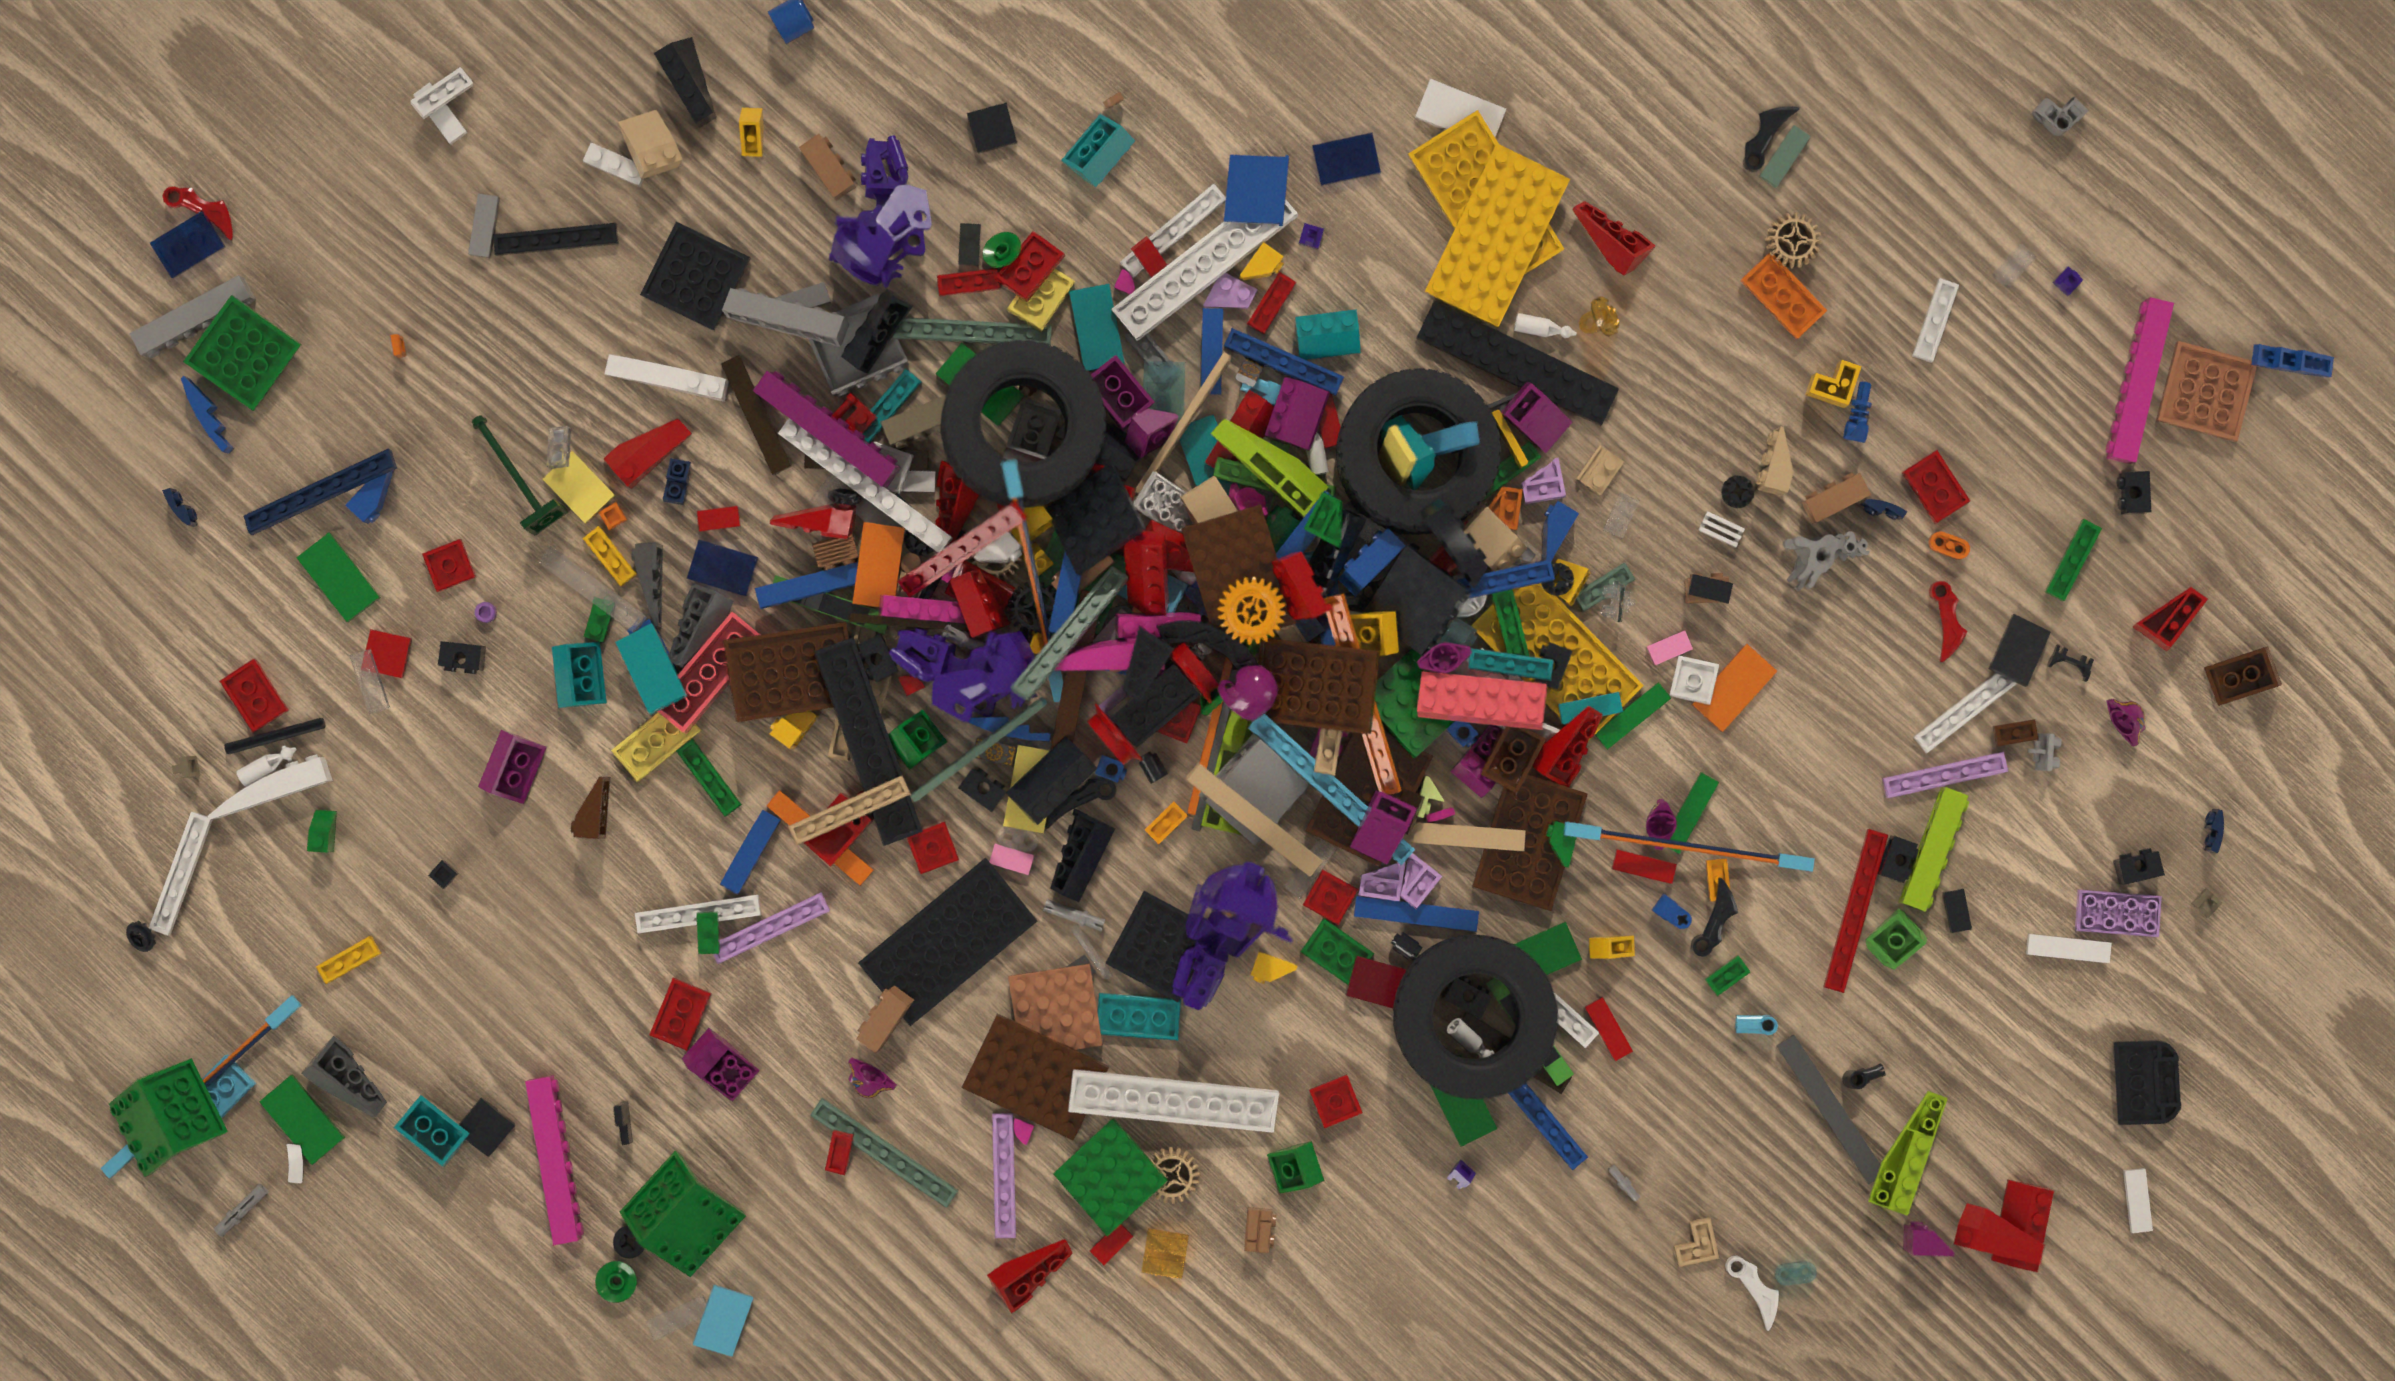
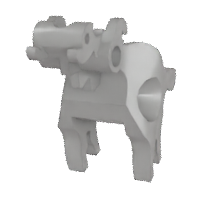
(1819, 553)

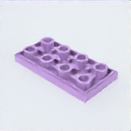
(2118, 913)

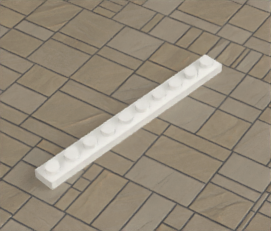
(866, 487)

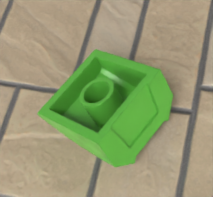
(1895, 940)

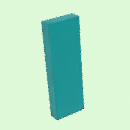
(1605, 704)

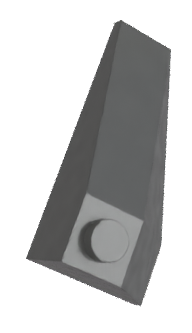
(341, 1076)

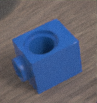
(1453, 731)
(1104, 762)

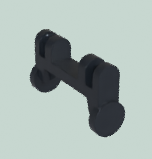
(2059, 657)

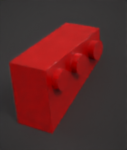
(1176, 548)
(1298, 587)
(978, 603)
(2171, 619)

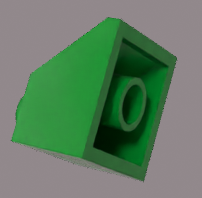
(916, 739)
(1295, 1167)

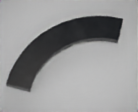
(1210, 636)

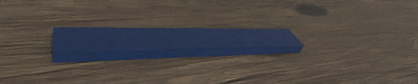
(320, 491)

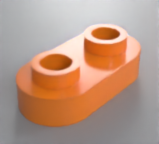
(1948, 545)

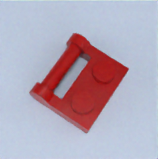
(860, 419)

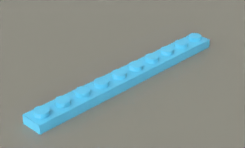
(1326, 784)

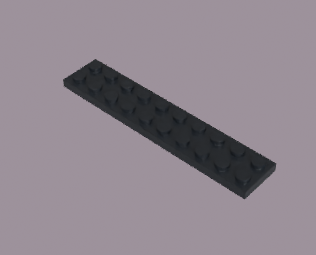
(1517, 362)
(866, 735)

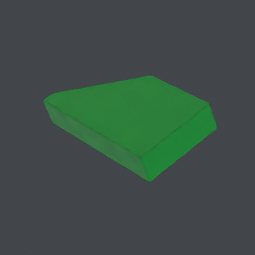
(1206, 707)

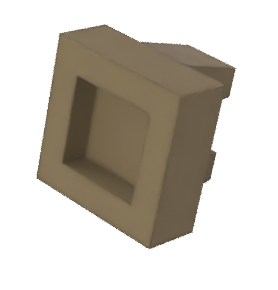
(188, 767)
(2206, 903)

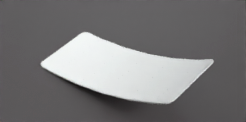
(295, 1160)

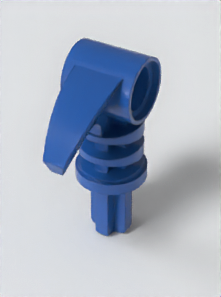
(1858, 428)

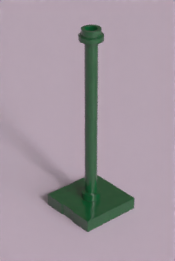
(543, 515)

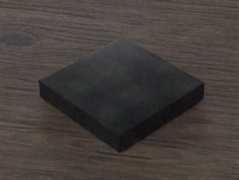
(992, 128)

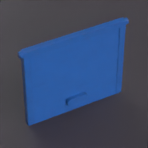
(1256, 189)

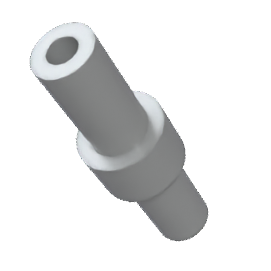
(1624, 1183)

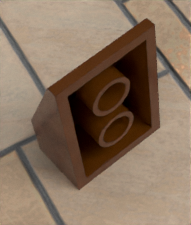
(2243, 676)
(1512, 756)
(592, 816)

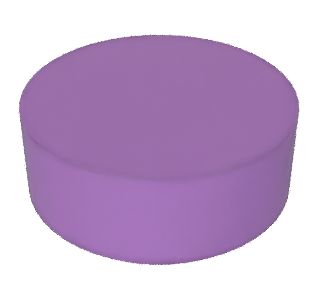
(485, 612)

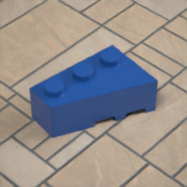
(1371, 561)

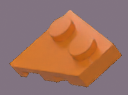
(1507, 506)

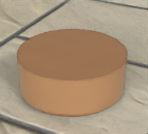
(1114, 100)
(910, 562)

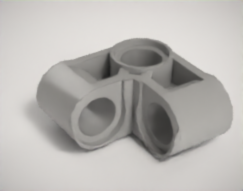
(2049, 113)

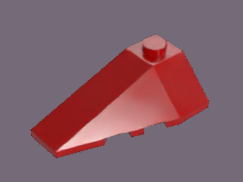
(1618, 245)
(1252, 415)
(641, 454)
(954, 501)
(832, 520)
(1563, 752)
(1989, 1233)
(1021, 1276)

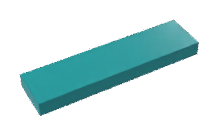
(892, 401)
(1510, 664)

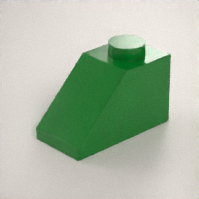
(322, 832)
(1561, 844)

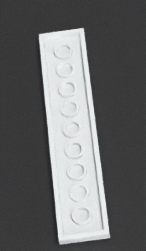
(1193, 273)
(1173, 1101)

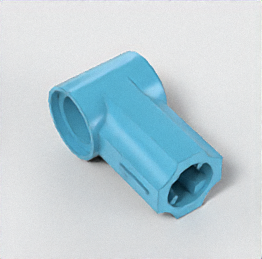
(1266, 389)
(1753, 1024)

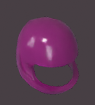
(1251, 694)

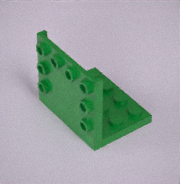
(166, 1115)
(680, 1216)

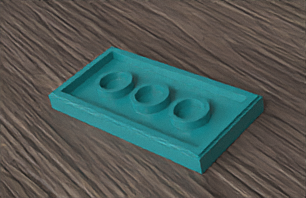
(1096, 326)
(1197, 445)
(651, 669)
(1139, 1016)

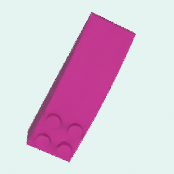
(1100, 656)

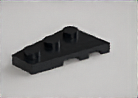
(1145, 663)

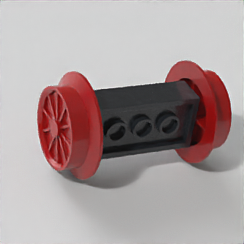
(1162, 701)

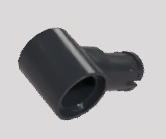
(1863, 1075)

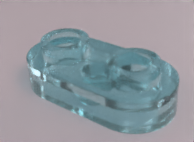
(1795, 1273)

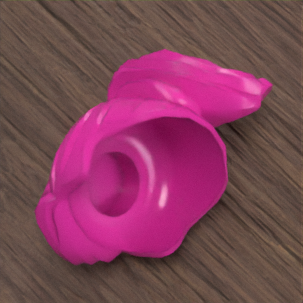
(1247, 498)

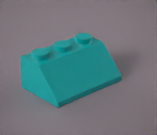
(1098, 150)
(1328, 334)
(1423, 453)
(579, 674)
(432, 1131)

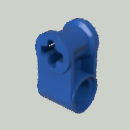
(1669, 910)

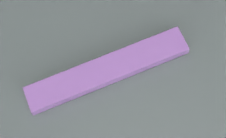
(1945, 775)
(771, 927)
(1004, 1175)

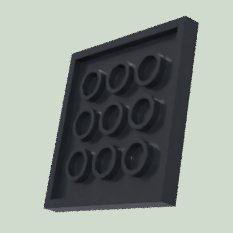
(694, 276)
(1095, 519)
(1153, 944)

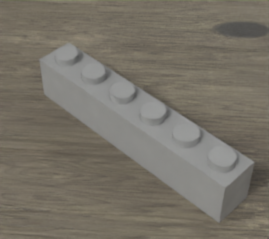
(785, 316)
(188, 318)

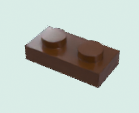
(2015, 732)

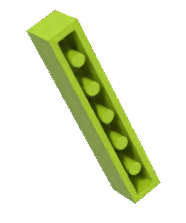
(1934, 848)

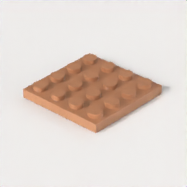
(2206, 391)
(1058, 1005)

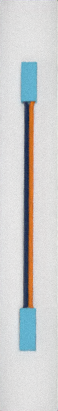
(1015, 490)
(1594, 833)
(275, 1019)

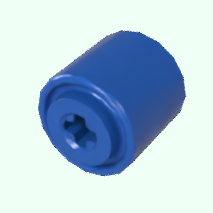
(791, 19)

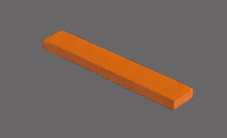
(792, 813)

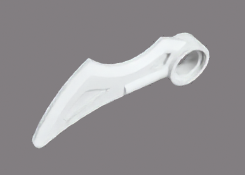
(1765, 1297)

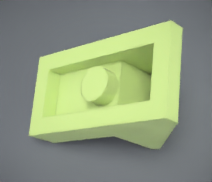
(1429, 791)

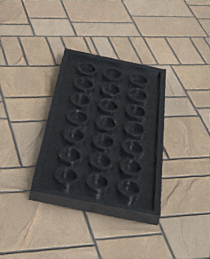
(949, 939)

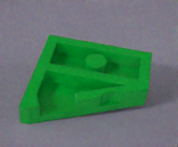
(1326, 519)

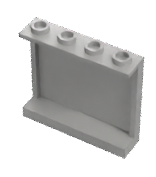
(840, 373)
(1262, 780)

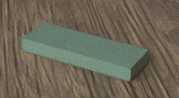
(1784, 156)
(1593, 592)

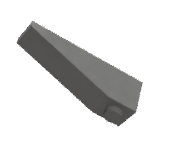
(649, 566)
(702, 616)

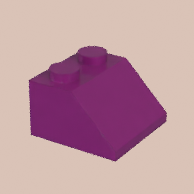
(1149, 430)
(1924, 1241)

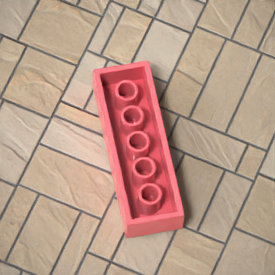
(705, 675)
(1482, 700)

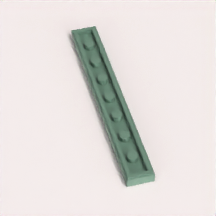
(969, 331)
(1069, 633)
(978, 749)
(885, 1153)

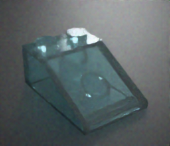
(1165, 385)

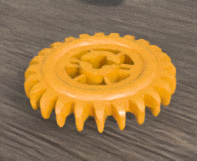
(1245, 630)

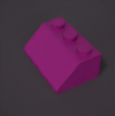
(1120, 392)
(1297, 413)
(512, 767)

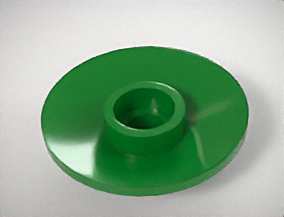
(1001, 249)
(608, 1288)

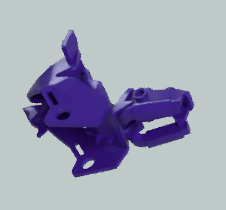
(871, 239)
(962, 681)
(1218, 936)

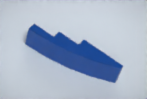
(1211, 344)
(2292, 360)
(203, 409)
(1021, 732)
(750, 852)

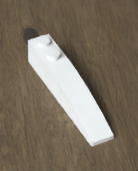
(667, 377)
(277, 785)

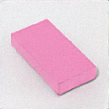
(1669, 647)
(1011, 859)

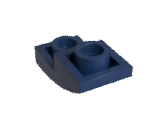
(677, 481)
(1876, 507)
(183, 512)
(2215, 823)

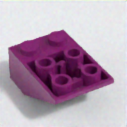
(1536, 417)
(1473, 761)
(1383, 827)
(719, 1064)

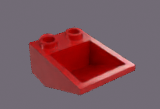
(835, 842)

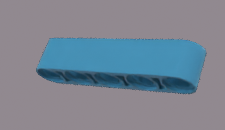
(1453, 438)

